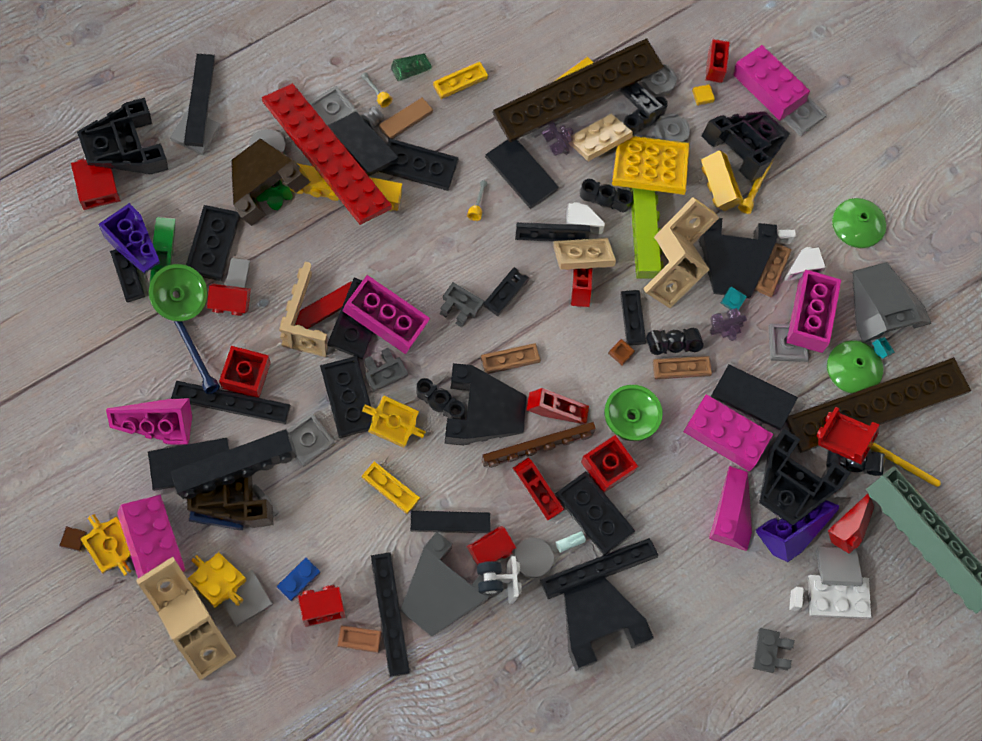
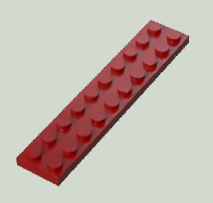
(327, 154)

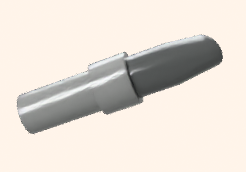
(260, 495)

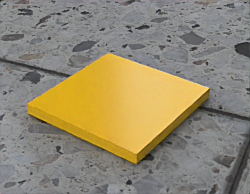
(651, 165)

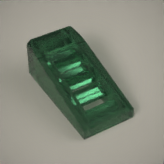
(402, 72)

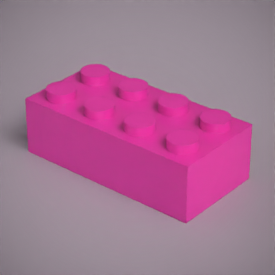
(771, 82)
(814, 311)
(386, 314)
(728, 433)
(148, 534)

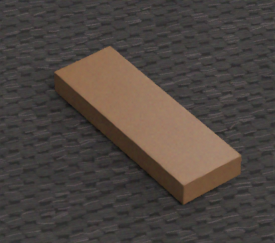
(405, 118)
(773, 270)
(510, 358)
(682, 367)

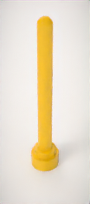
(748, 204)
(906, 465)

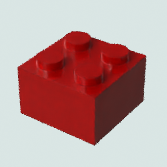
(245, 371)
(609, 464)
(321, 606)

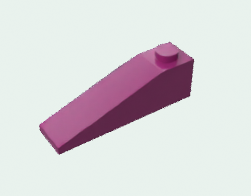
(162, 419)
(733, 515)

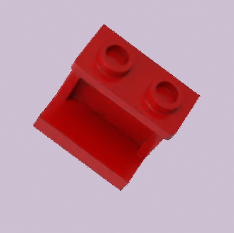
(94, 185)
(847, 436)

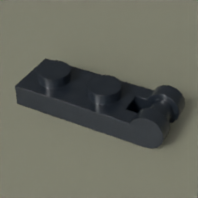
(505, 291)

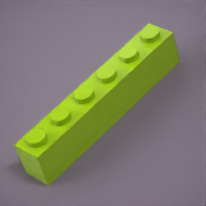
(645, 227)

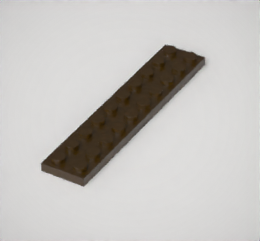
(577, 90)
(884, 401)

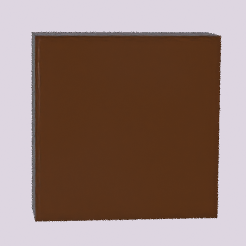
(72, 539)

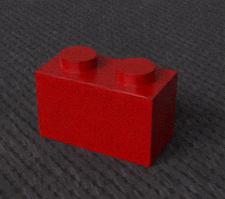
(717, 61)
(228, 298)
(492, 546)

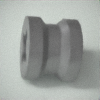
(373, 117)

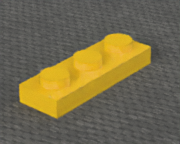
(460, 80)
(390, 487)

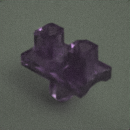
(559, 146)
(729, 327)

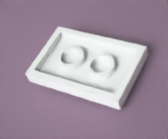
(838, 599)

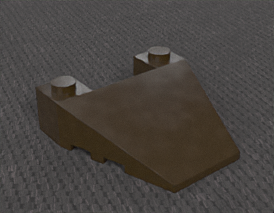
(258, 170)
(234, 504)

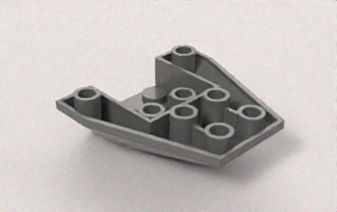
(884, 302)

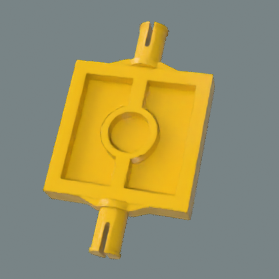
(393, 421)
(107, 545)
(217, 580)

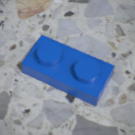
(298, 579)

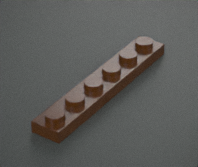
(531, 447)

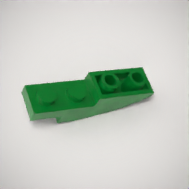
(163, 242)

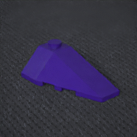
(130, 237)
(789, 541)

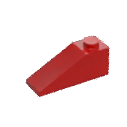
(581, 287)
(557, 406)
(538, 488)
(851, 528)

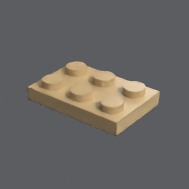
(600, 137)
(584, 253)

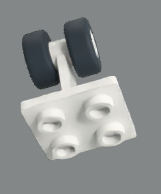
(494, 582)

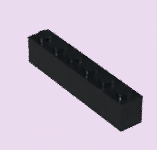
(234, 464)

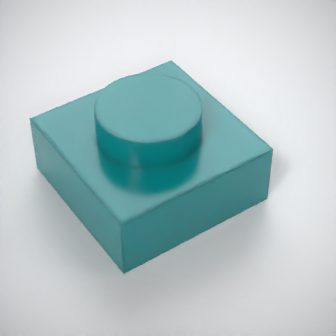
(733, 299)
(883, 348)

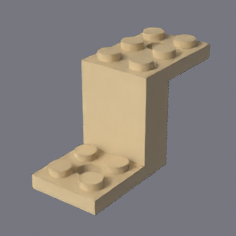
(685, 262)
(186, 618)

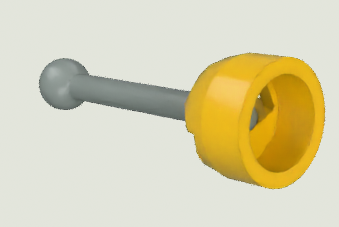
(383, 98)
(475, 212)

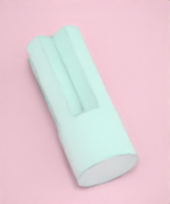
(571, 541)

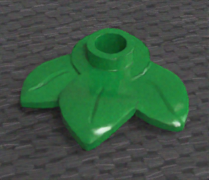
(276, 195)

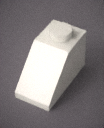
(583, 215)
(808, 259)

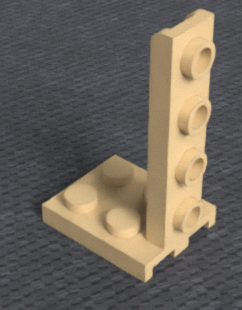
(297, 336)

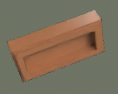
(359, 639)

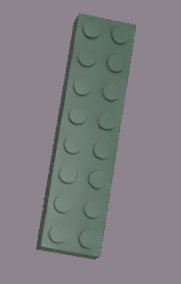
(930, 535)

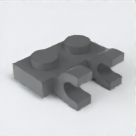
(463, 300)
(385, 374)
(766, 651)

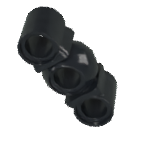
(639, 122)
(598, 191)
(674, 341)
(434, 393)
(871, 465)

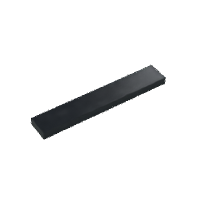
(199, 100)
(233, 402)
(598, 568)
(390, 615)

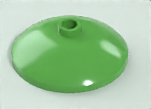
(853, 228)
(187, 283)
(847, 373)
(638, 402)

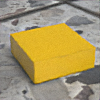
(703, 94)

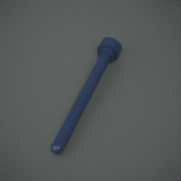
(209, 384)

